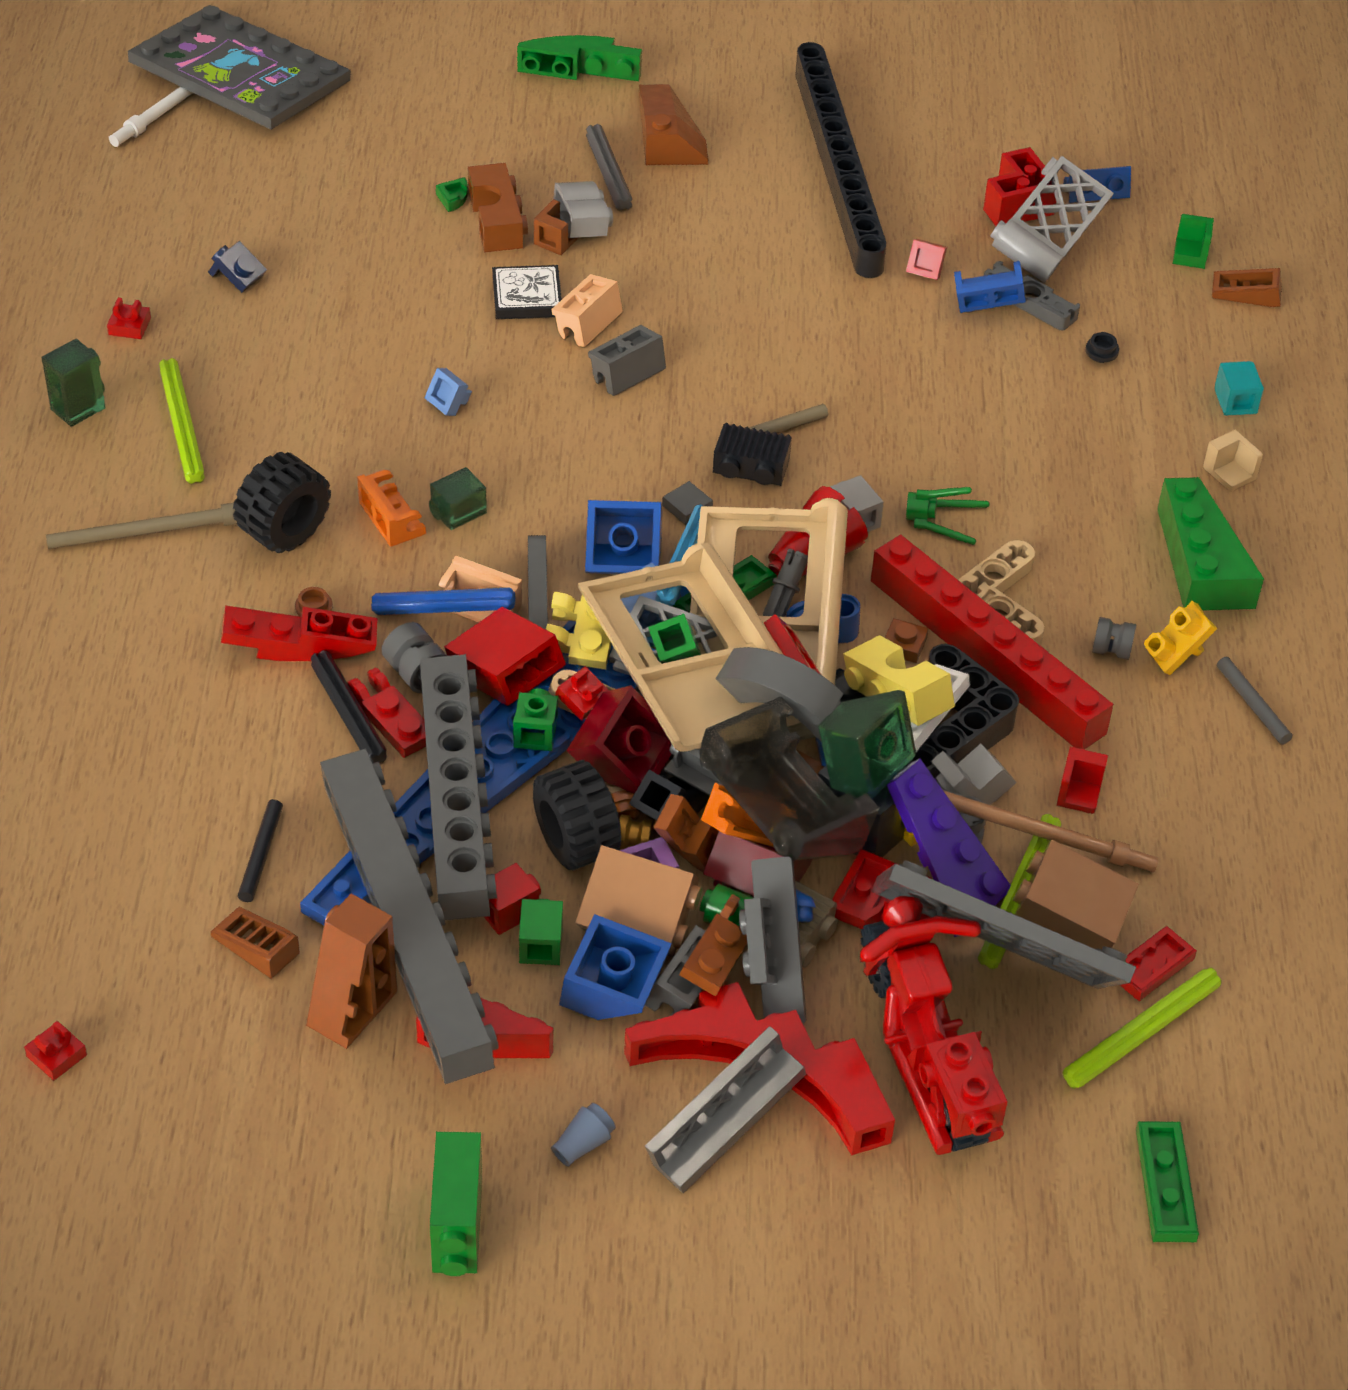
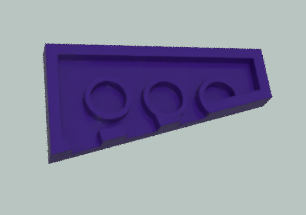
(944, 836)

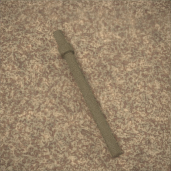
(142, 527)

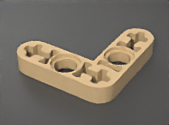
(992, 590)

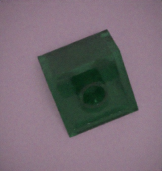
(867, 742)

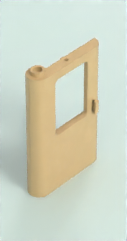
(823, 592)
(686, 690)

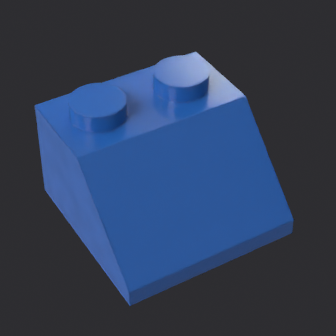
(622, 536)
(612, 970)

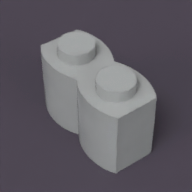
(583, 209)

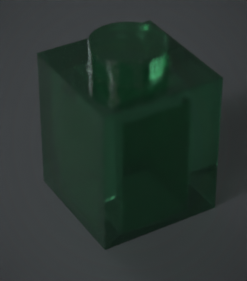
(458, 498)

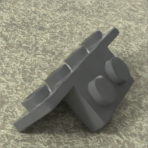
(774, 937)

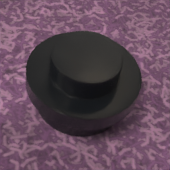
(1102, 347)

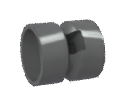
(404, 650)

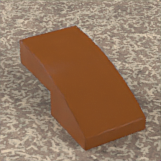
(686, 831)

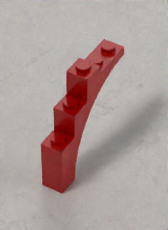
(724, 1026)

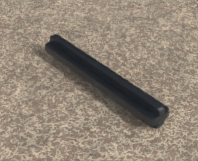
(348, 706)

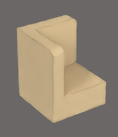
(1232, 460)

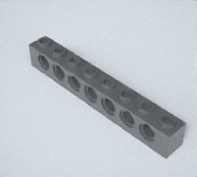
(455, 789)

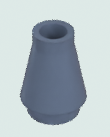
(584, 1133)

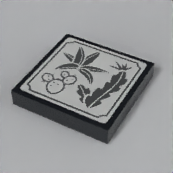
(526, 291)

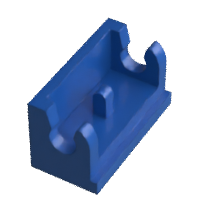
(990, 290)

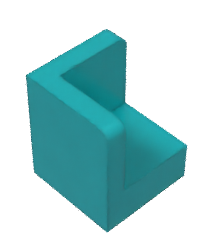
(1238, 388)

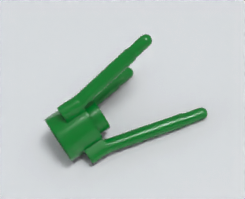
(923, 505)

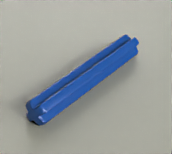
(443, 601)

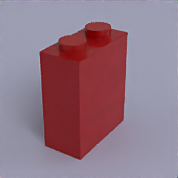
(508, 654)

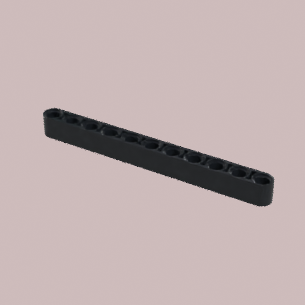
(840, 161)

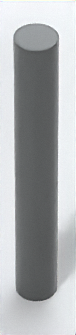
(1254, 700)

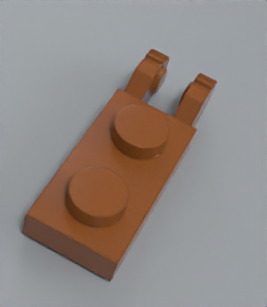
(716, 951)

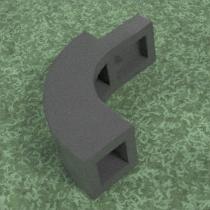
(765, 675)

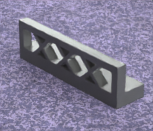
(724, 1110)

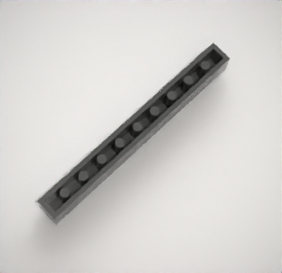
(422, 949)

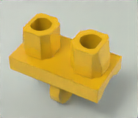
(1180, 638)

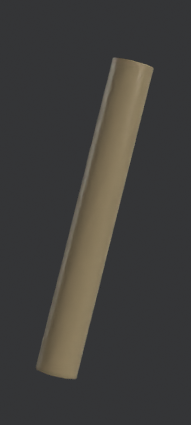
(794, 420)

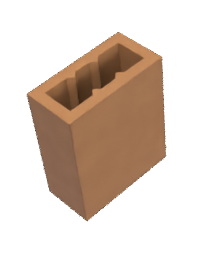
(641, 896)
(1075, 896)

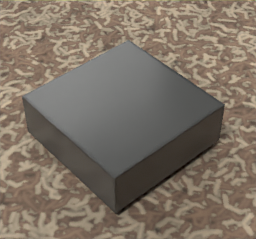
(684, 499)

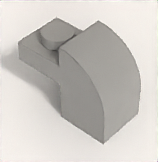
(975, 775)

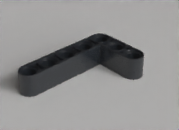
(983, 715)

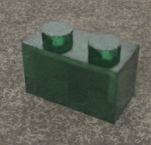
(74, 382)

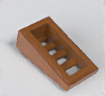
(1255, 286)
(268, 962)

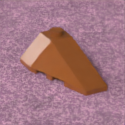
(668, 129)

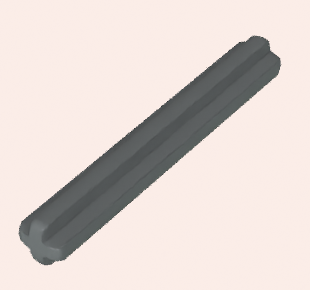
(609, 167)

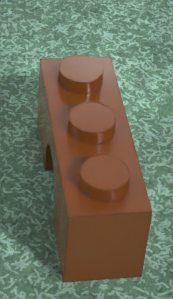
(499, 209)

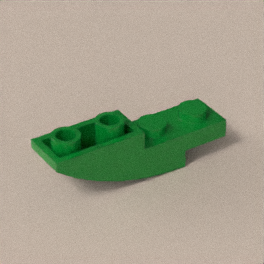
(578, 54)

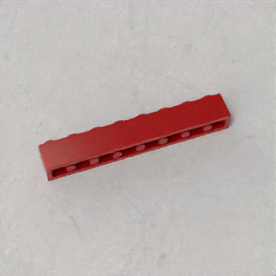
(992, 641)

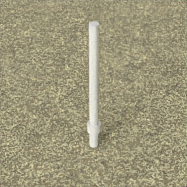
(137, 124)

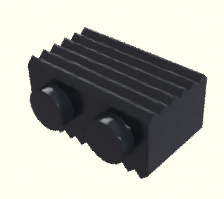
(752, 454)

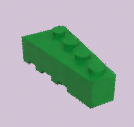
(1205, 550)

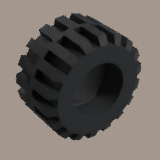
(282, 502)
(576, 814)

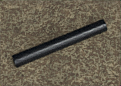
(260, 851)

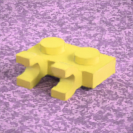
(589, 642)

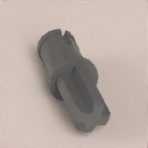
(786, 583)

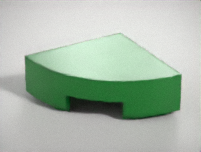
(453, 193)

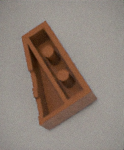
(352, 971)

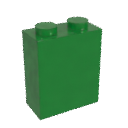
(456, 1203)

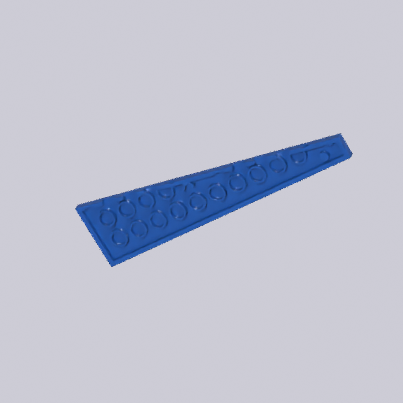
(504, 772)

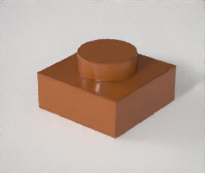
(909, 637)

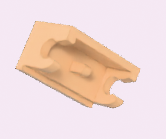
(588, 309)
(471, 575)

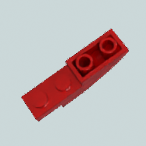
(298, 638)

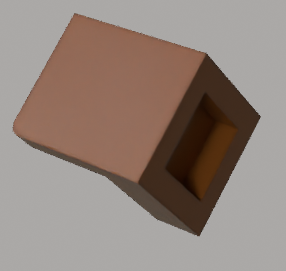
(551, 231)

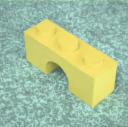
(881, 668)

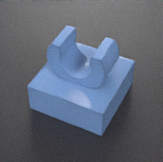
(447, 392)

